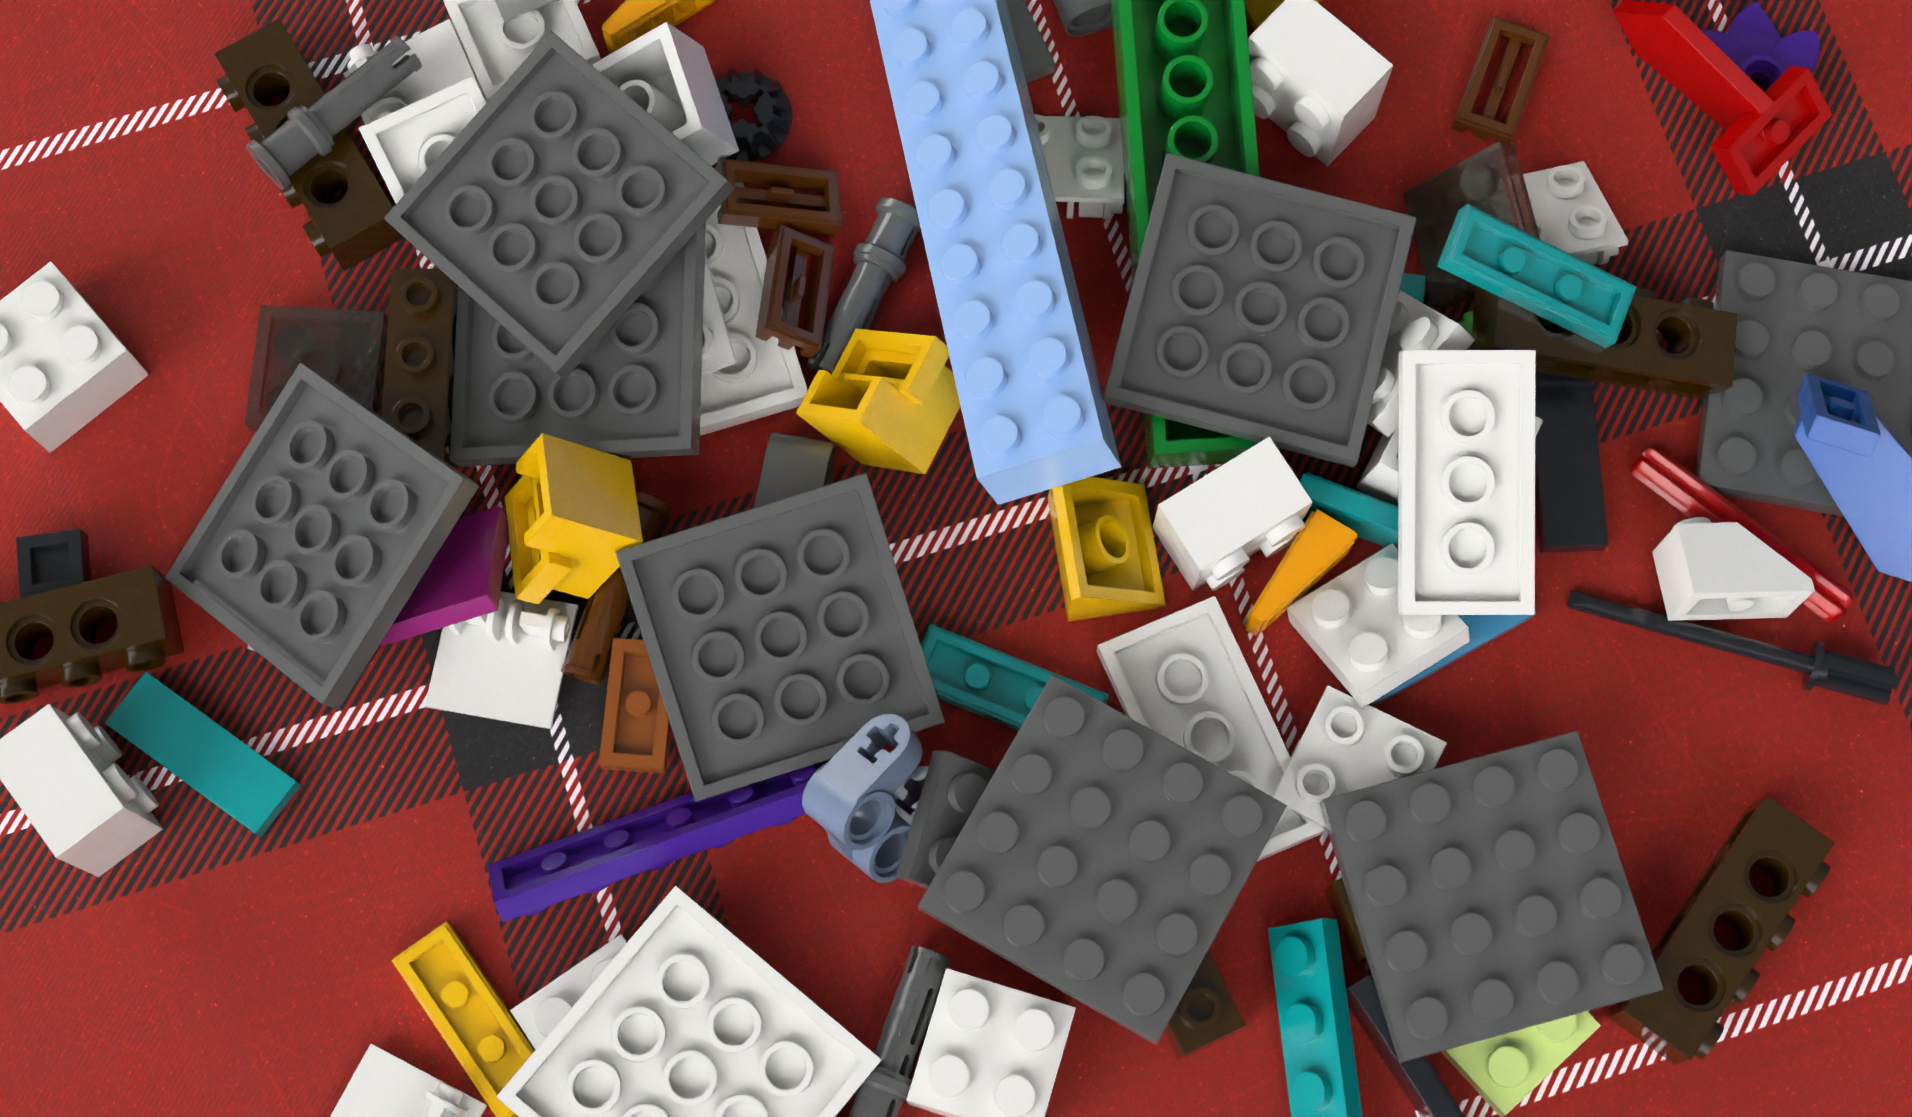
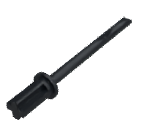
(1819, 667)

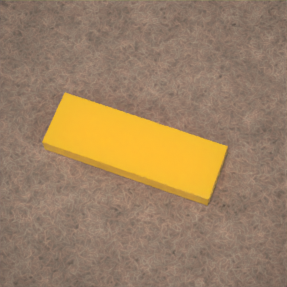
(466, 1012)

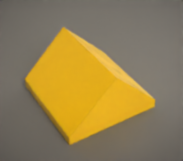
(1105, 548)

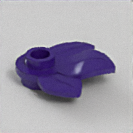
(1760, 51)

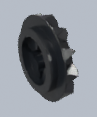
(771, 112)

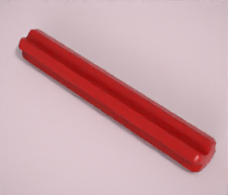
(1699, 499)

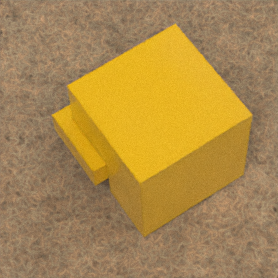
(886, 399)
(569, 518)

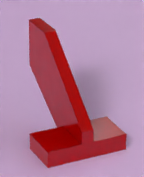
(1759, 125)

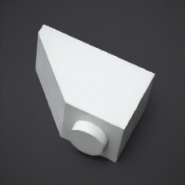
(1725, 574)

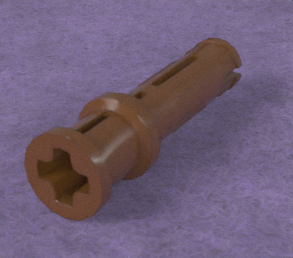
(607, 606)

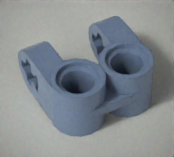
(870, 795)

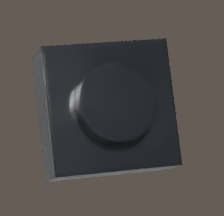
(52, 561)

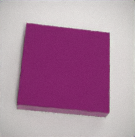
(461, 579)

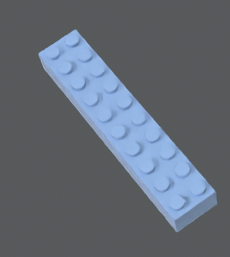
(995, 246)

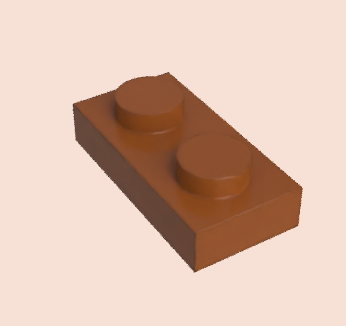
(635, 717)

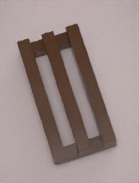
(1485, 124)
(780, 205)
(773, 288)

